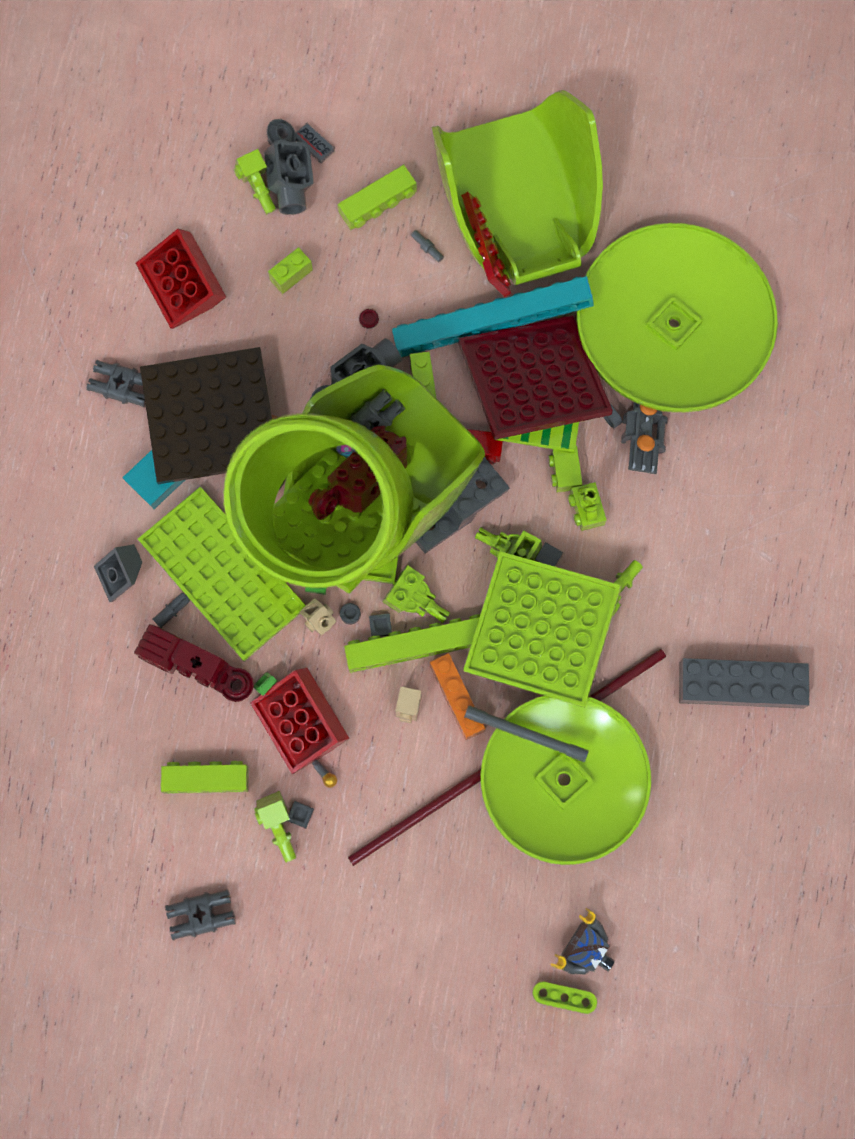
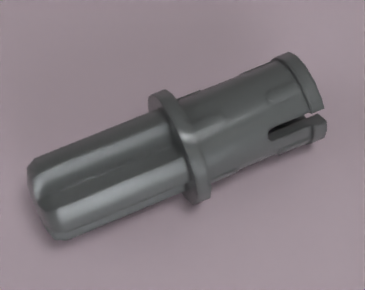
(171, 610)

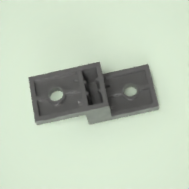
(466, 506)

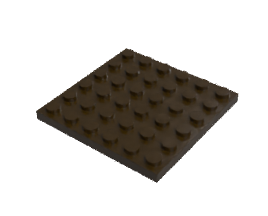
(203, 411)

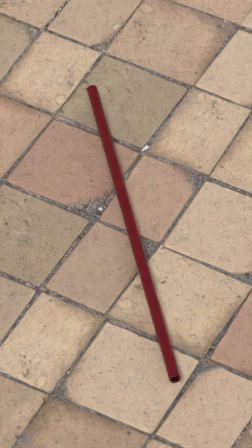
(475, 778)

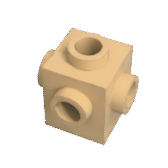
(318, 617)

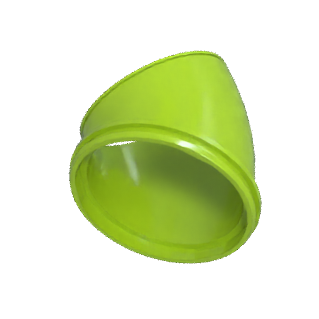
(265, 462)

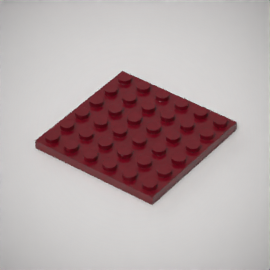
(534, 377)

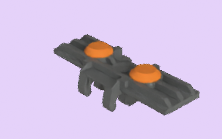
(643, 448)

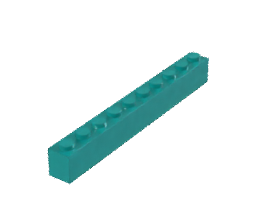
(493, 316)

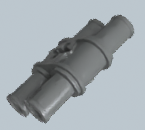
(117, 374)
(370, 413)
(191, 907)

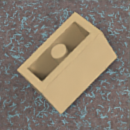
(408, 704)

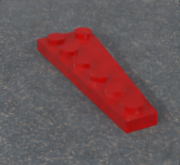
(492, 264)

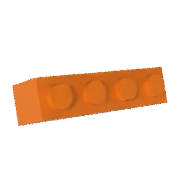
(455, 695)

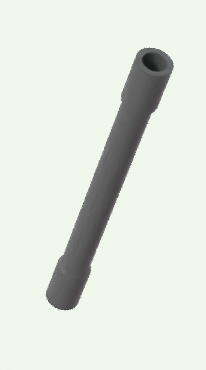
(484, 718)

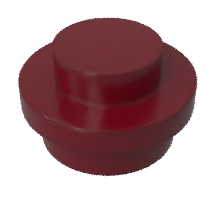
(369, 318)

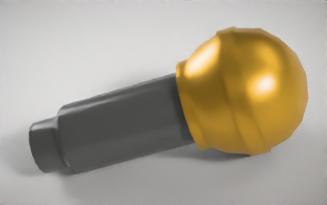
(328, 778)

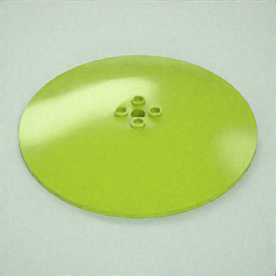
(685, 276)

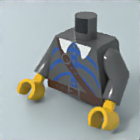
(586, 948)

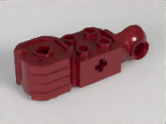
(353, 481)
(174, 653)

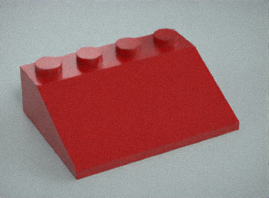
(180, 278)
(299, 720)

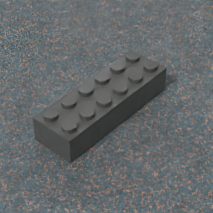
(743, 683)

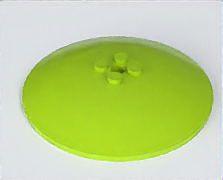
(596, 807)

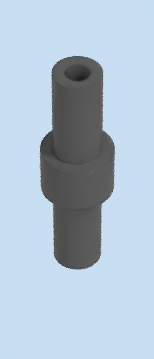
(427, 246)

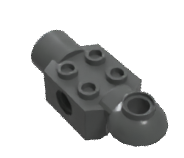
(287, 167)
(361, 358)

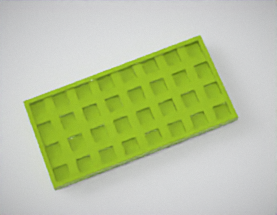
(218, 576)

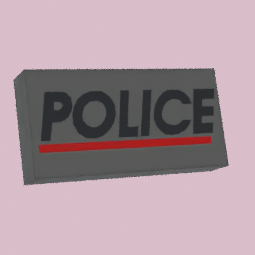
(319, 147)

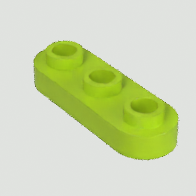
(574, 1000)

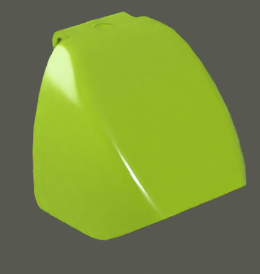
(534, 185)
(439, 448)

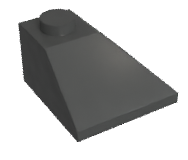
(118, 570)

